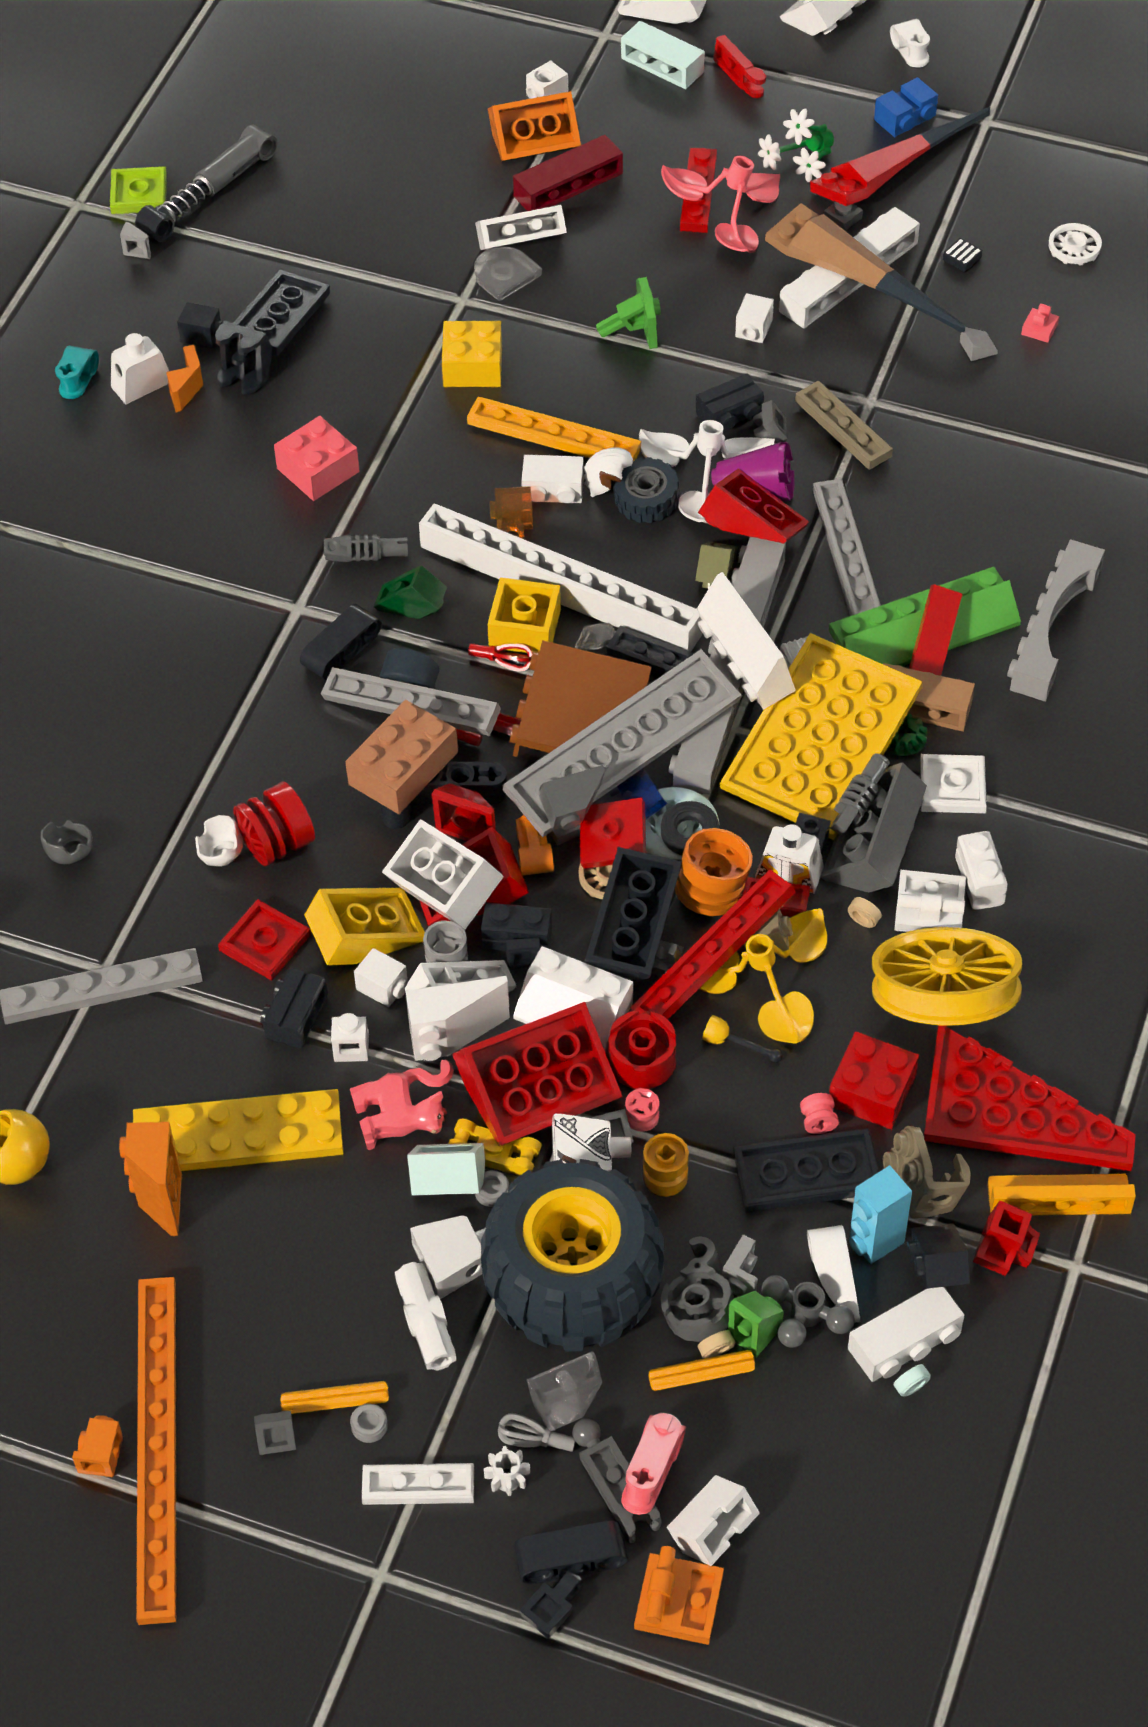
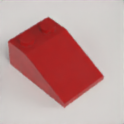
(749, 509)
(500, 855)

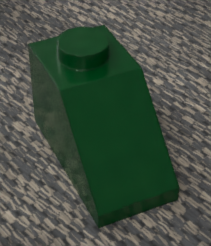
(412, 594)

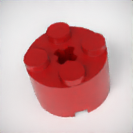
(642, 1049)

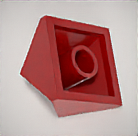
(461, 812)

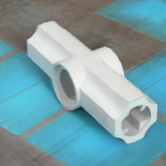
(425, 1316)

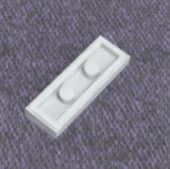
(418, 1483)

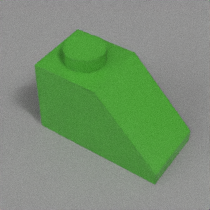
(754, 1321)

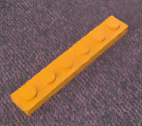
(546, 429)

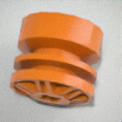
(713, 871)

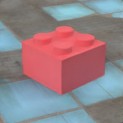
(316, 458)

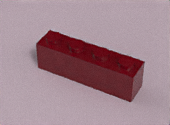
(568, 174)

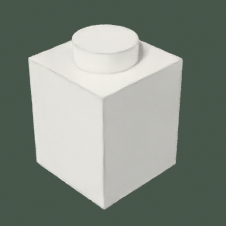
(381, 977)

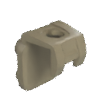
(913, 1165)

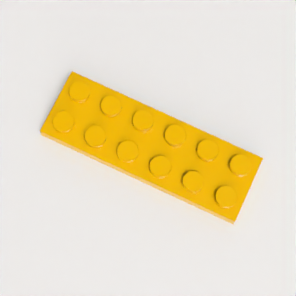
(252, 1129)

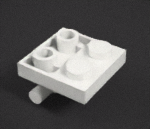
(929, 900)

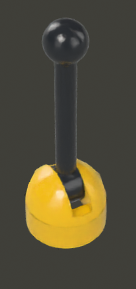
(718, 1032)

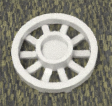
(1075, 243)

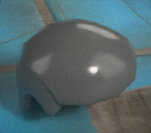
(67, 842)

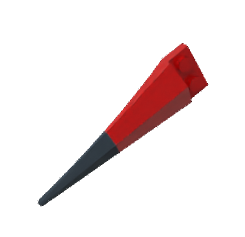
(865, 174)

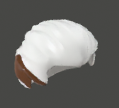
(604, 467)

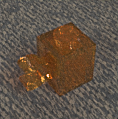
(512, 509)

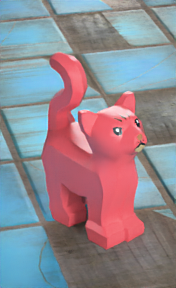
(397, 1113)

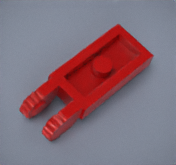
(739, 67)

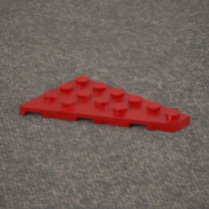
(993, 1106)

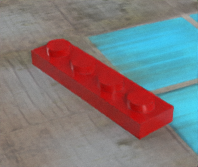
(696, 213)

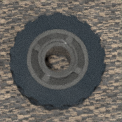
(647, 490)

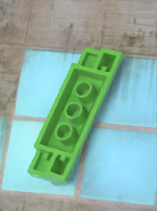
(891, 630)

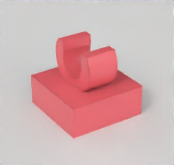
(1040, 323)

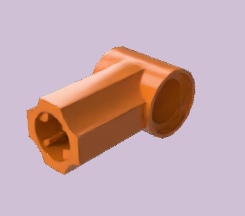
(533, 851)

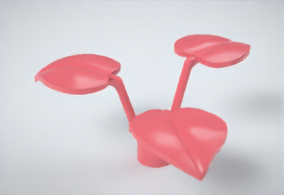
(739, 176)

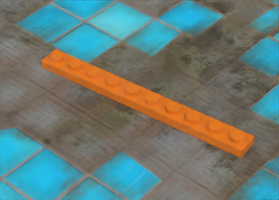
(156, 1452)

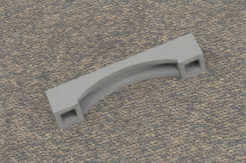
(1036, 668)

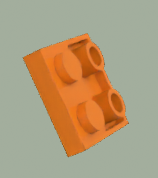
(678, 1597)

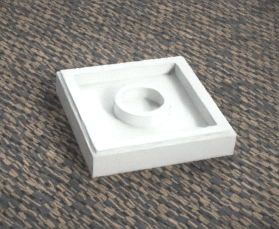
(953, 783)

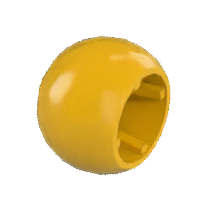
(22, 1146)

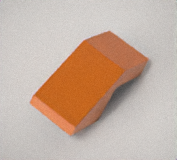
(186, 381)

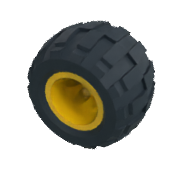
(605, 1287)

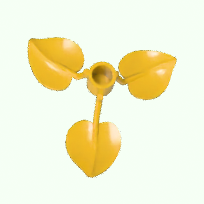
(790, 1016)

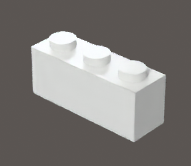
(520, 227)
(906, 1333)

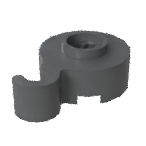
(699, 1298)

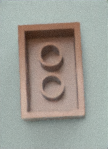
(402, 756)

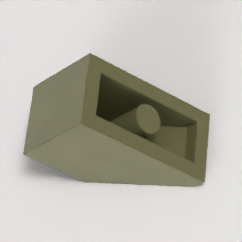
(713, 560)

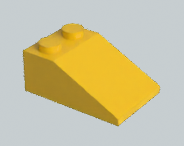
(356, 920)

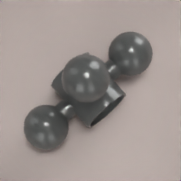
(793, 1331)

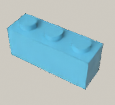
(880, 1215)

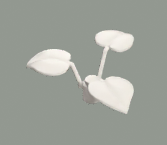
(709, 441)

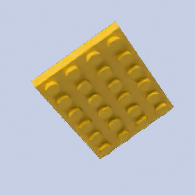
(821, 733)

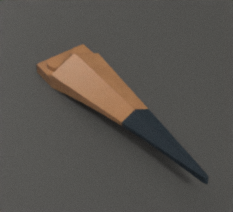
(826, 245)

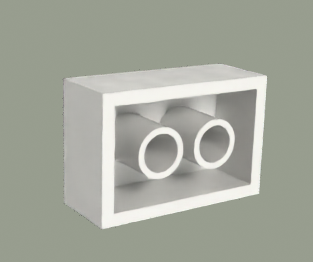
(443, 874)

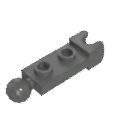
(608, 1472)

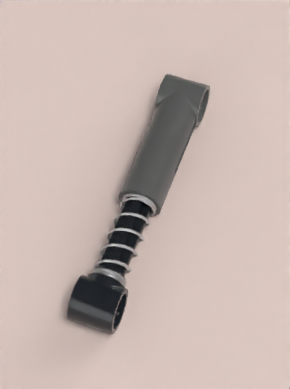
(252, 146)

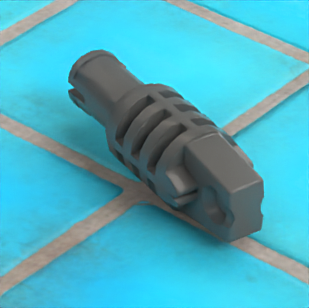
(365, 547)
(859, 794)

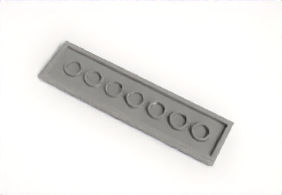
(630, 733)

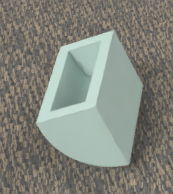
(447, 1168)

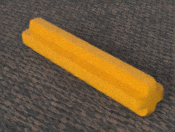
(701, 1370)
(335, 1397)

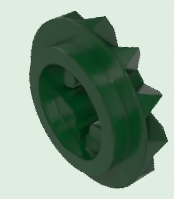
(912, 741)

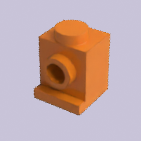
(99, 1447)

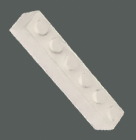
(822, 289)

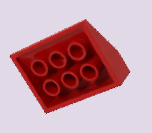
(538, 1073)

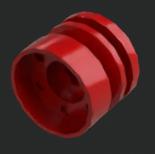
(274, 823)

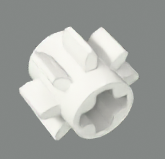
(511, 1461)

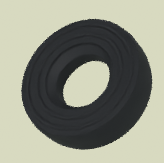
(682, 812)

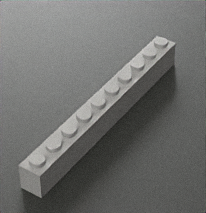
(702, 751)

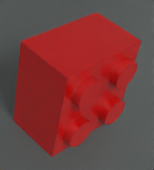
(873, 1080)

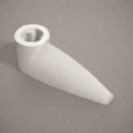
(832, 1263)

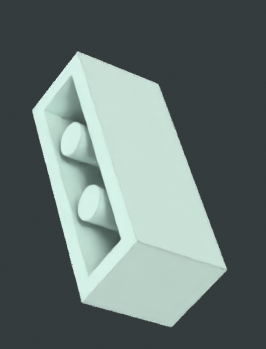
(662, 54)

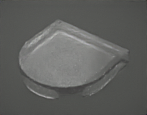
(504, 271)

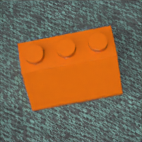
(534, 126)
(153, 1171)

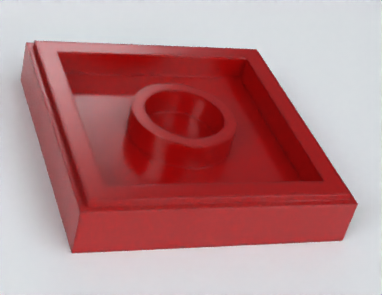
(264, 939)

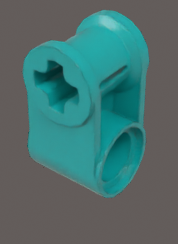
(76, 370)

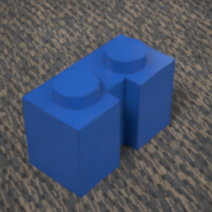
(906, 108)

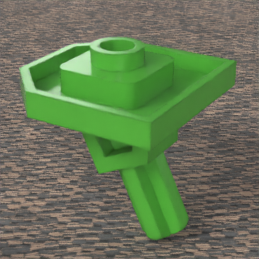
(635, 314)

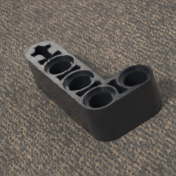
(480, 777)

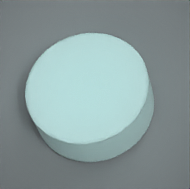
(912, 1380)

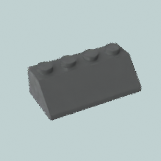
(871, 852)

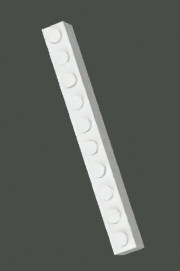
(581, 585)

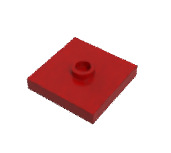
(611, 827)

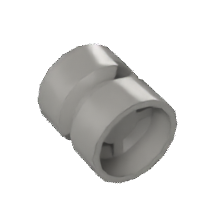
(445, 943)

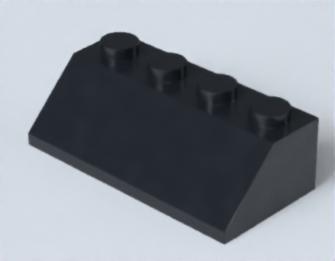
(633, 914)

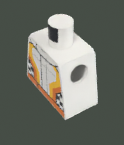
(792, 856)

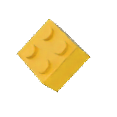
(472, 354)
(524, 613)

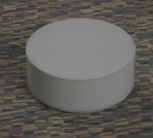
(493, 1186)
(369, 1423)

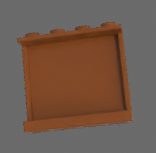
(570, 693)

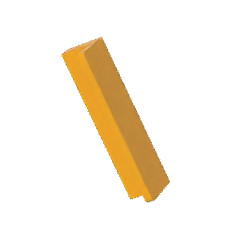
(1064, 1193)

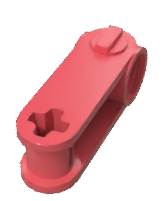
(652, 1462)

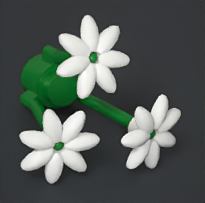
(818, 140)

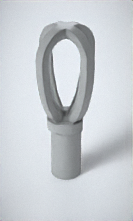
(544, 1438)

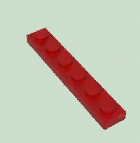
(716, 946)

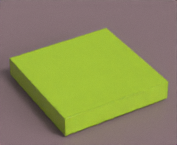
(137, 188)

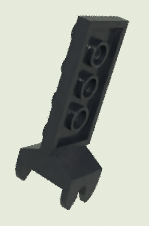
(266, 328)

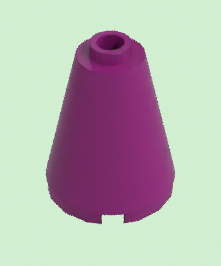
(766, 466)

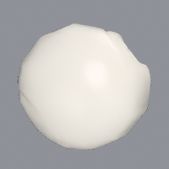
(220, 841)

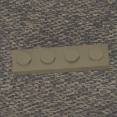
(844, 425)

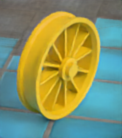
(946, 976)

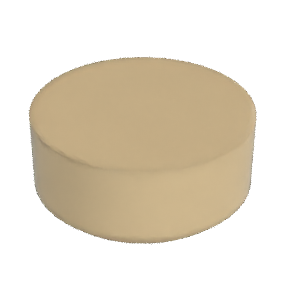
(864, 912)
(716, 1344)

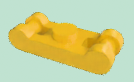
(499, 1156)

